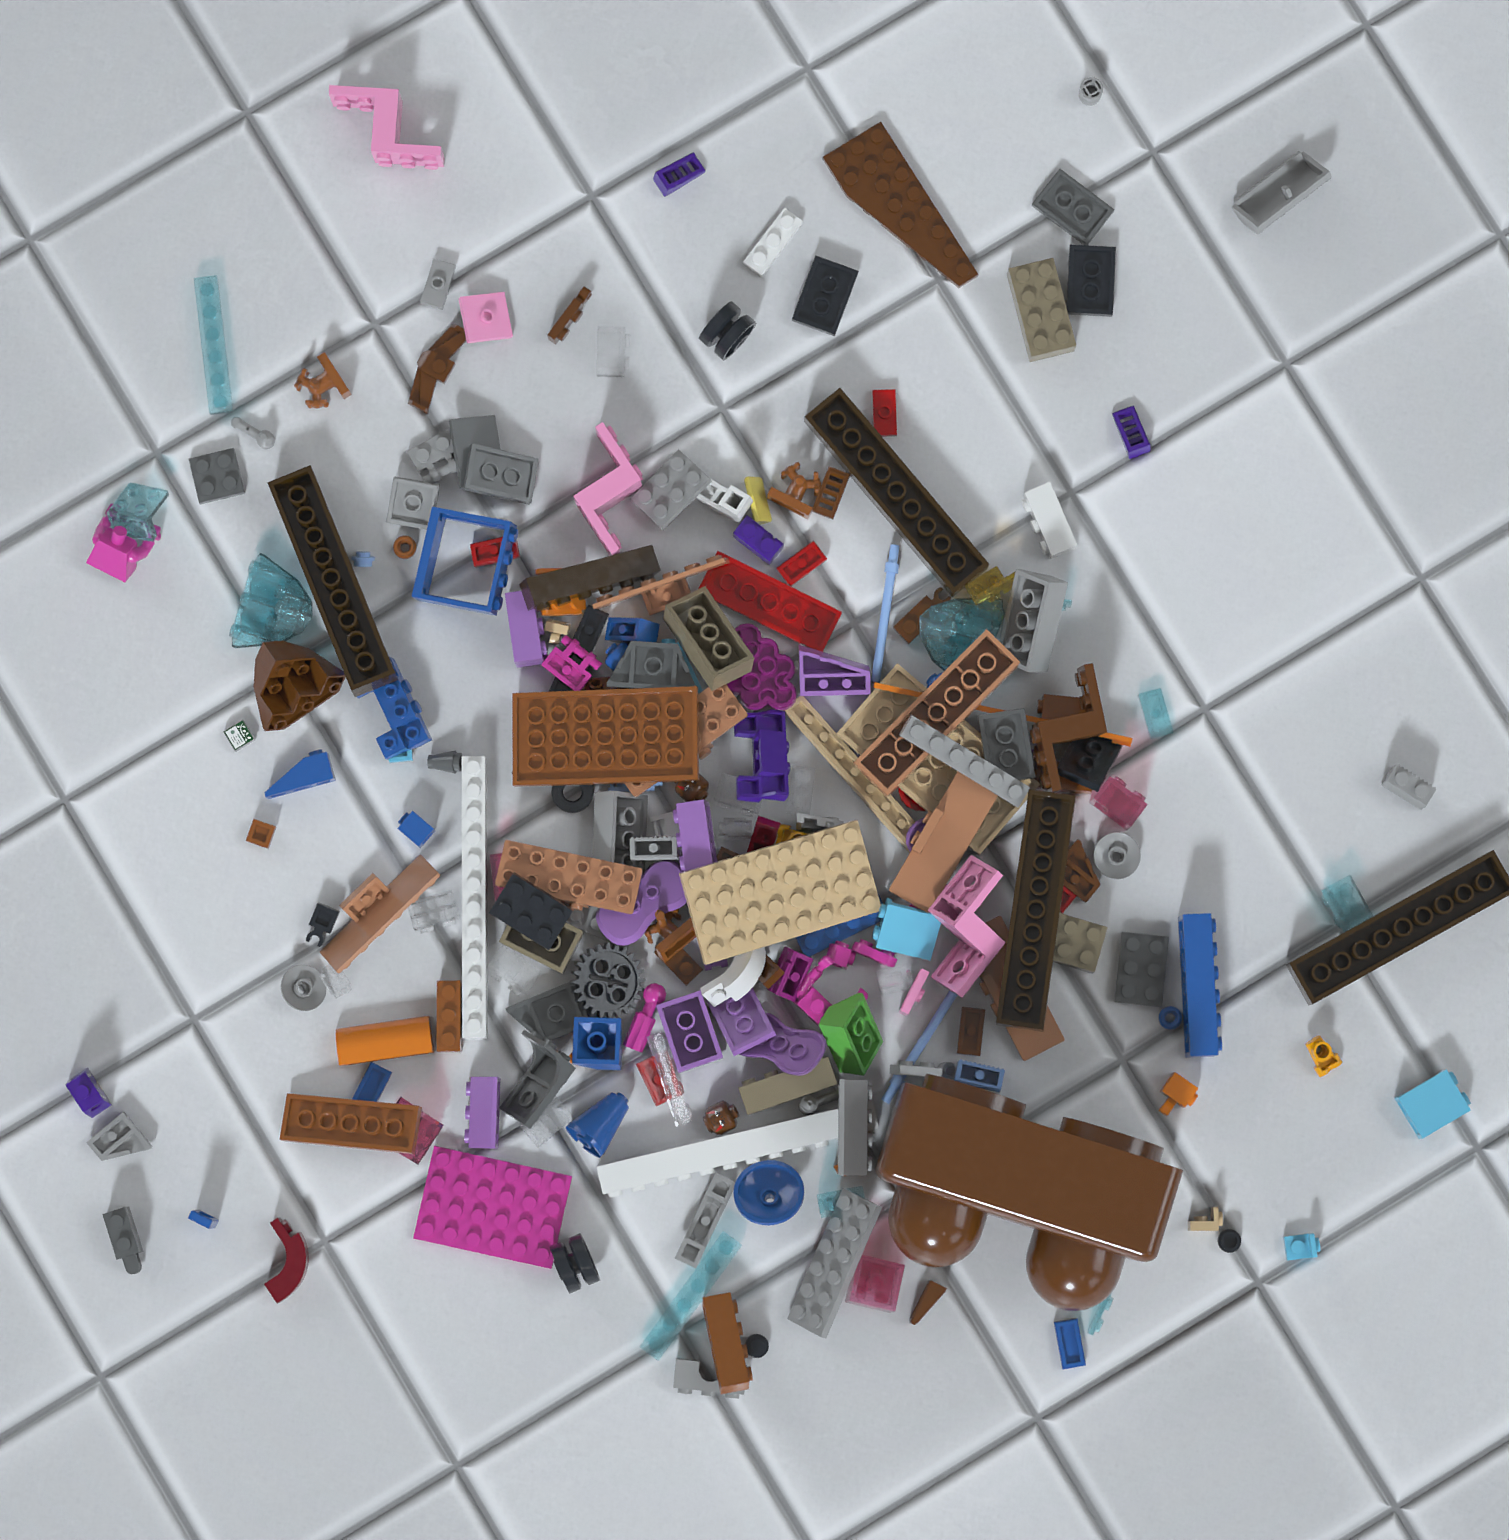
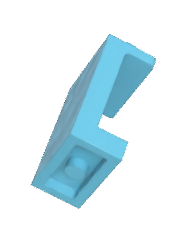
(906, 930)
(1433, 1103)

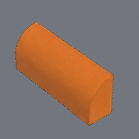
(384, 1040)

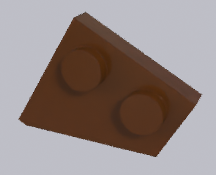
(1080, 874)

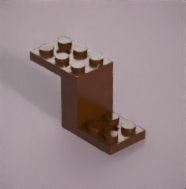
(1068, 728)

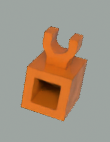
(1178, 1092)

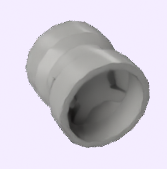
(1088, 95)

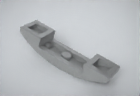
(705, 1220)

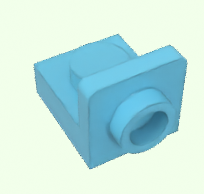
(1301, 1246)

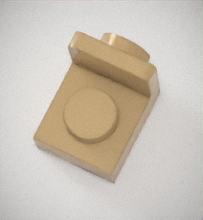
(1202, 1224)

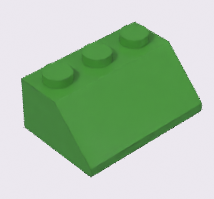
(851, 1034)

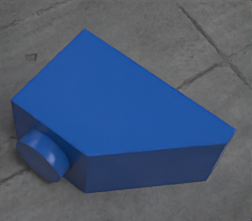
(631, 629)

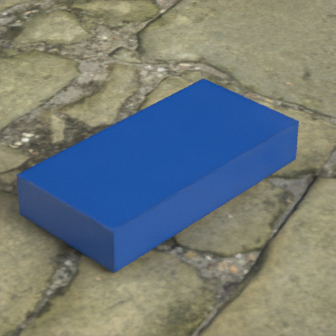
(372, 1083)
(203, 1219)
(1069, 1343)

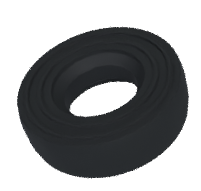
(572, 806)

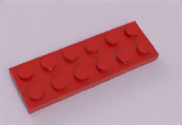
(771, 603)

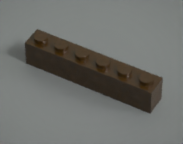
(589, 577)

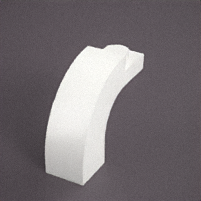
(728, 502)
(737, 979)

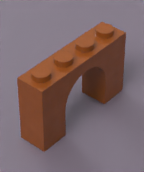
(1055, 707)

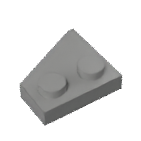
(811, 823)
(118, 1139)

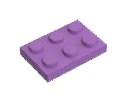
(743, 1022)

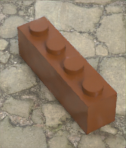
(725, 1343)

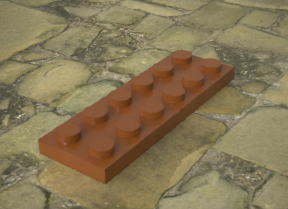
(350, 1123)

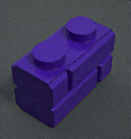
(758, 540)

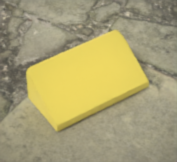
(759, 507)

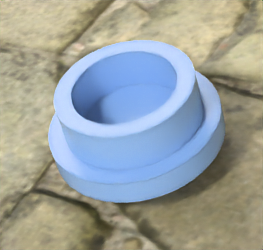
(363, 559)

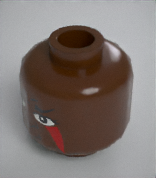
(692, 790)
(721, 1118)

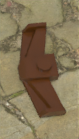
(435, 366)

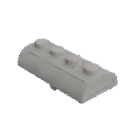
(1280, 191)

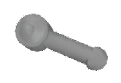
(264, 438)
(809, 1103)

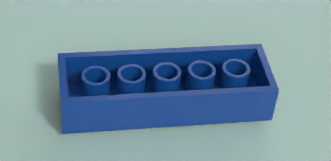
(1198, 985)

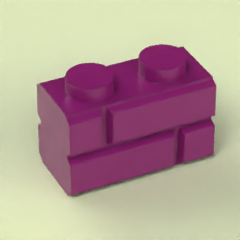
(796, 968)

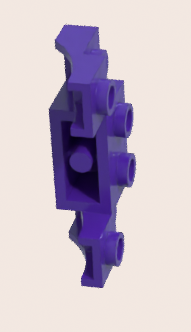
(769, 757)

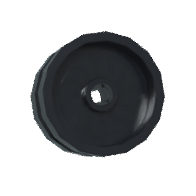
(727, 330)
(572, 1264)

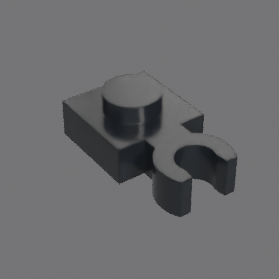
(323, 921)

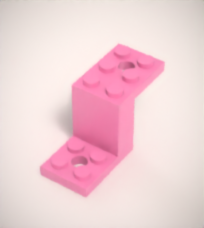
(386, 126)
(609, 489)
(977, 940)

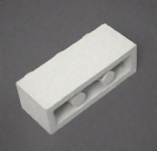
(1049, 520)

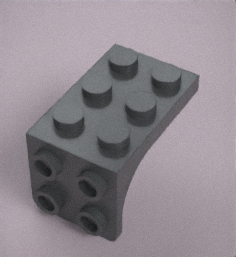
(539, 1083)

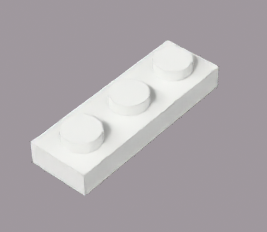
(773, 242)

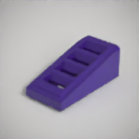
(673, 185)
(1136, 450)

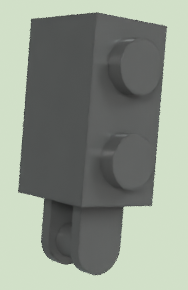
(124, 1238)

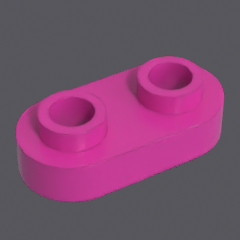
(865, 949)

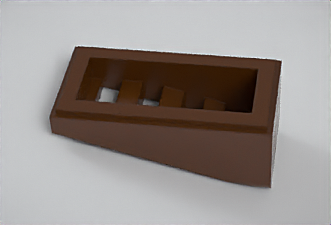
(838, 495)
(930, 1295)

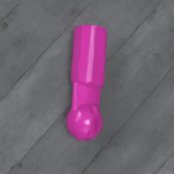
(644, 1020)

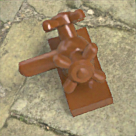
(321, 383)
(795, 492)
(674, 937)

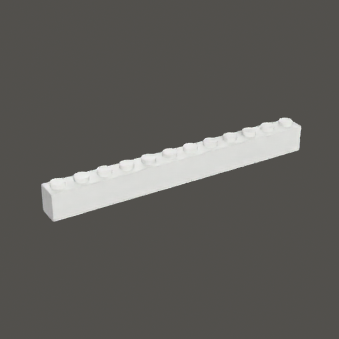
(474, 898)
(723, 1152)

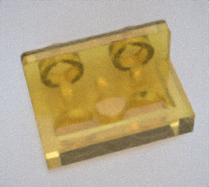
(989, 585)

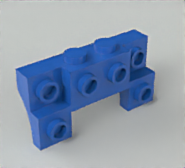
(402, 715)

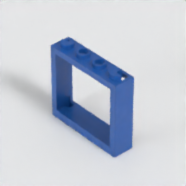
(430, 552)

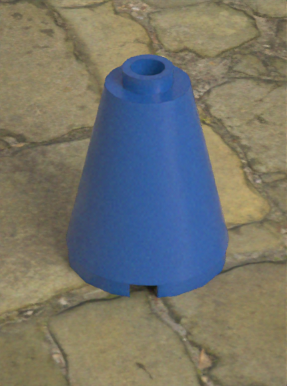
(599, 1123)

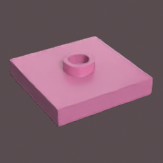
(485, 317)
(915, 992)

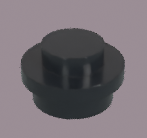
(1229, 1240)
(757, 1345)

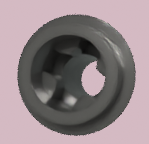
(446, 762)

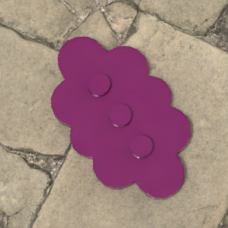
(769, 676)

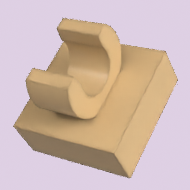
(556, 628)

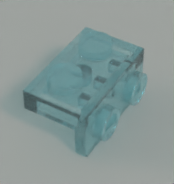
(1346, 903)

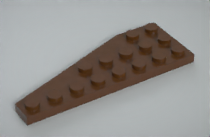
(886, 188)

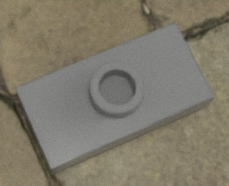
(438, 284)

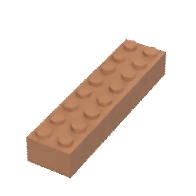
(942, 707)

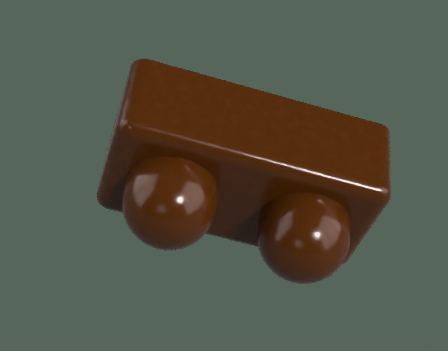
(1079, 1187)

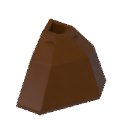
(291, 683)

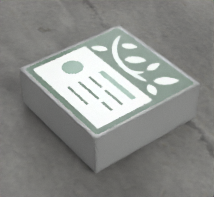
(239, 735)

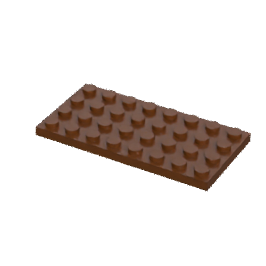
(605, 736)

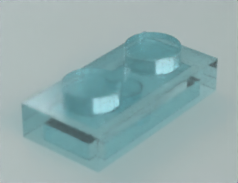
(1155, 713)

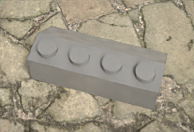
(1033, 618)
(616, 820)
(853, 1127)

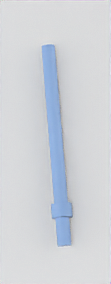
(891, 570)
(897, 1080)

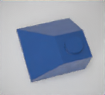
(597, 1043)

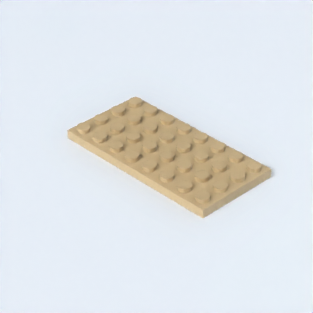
(932, 776)
(780, 892)

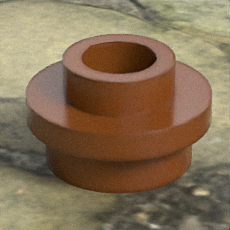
(404, 540)

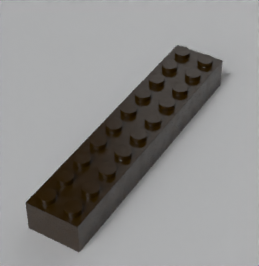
(896, 492)
(332, 581)
(1035, 910)
(1400, 928)

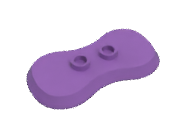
(658, 890)
(791, 1049)

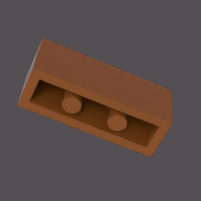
(449, 1016)

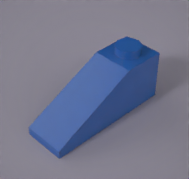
(307, 773)

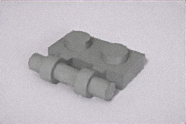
(432, 452)

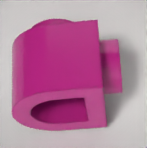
(841, 954)

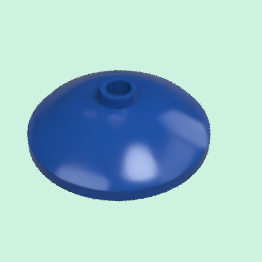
(767, 1181)

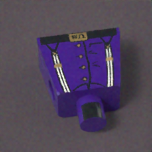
(88, 1093)

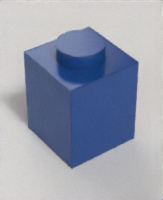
(415, 828)

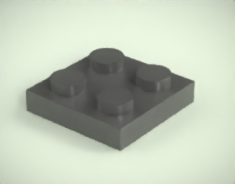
(216, 476)

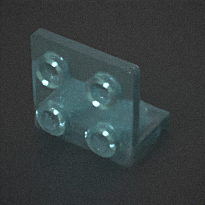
(135, 510)

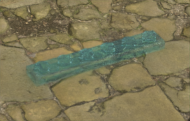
(213, 345)
(690, 1296)

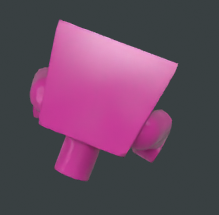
(115, 551)
(809, 999)

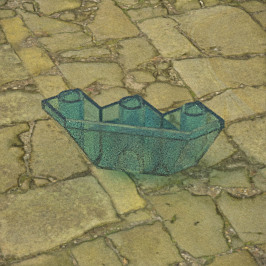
(270, 606)
(955, 625)

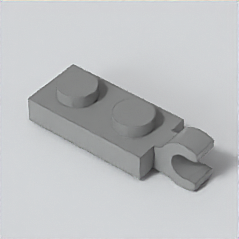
(907, 1068)

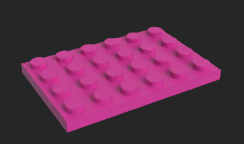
(492, 1207)

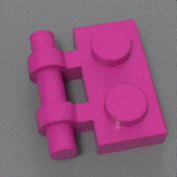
(566, 669)

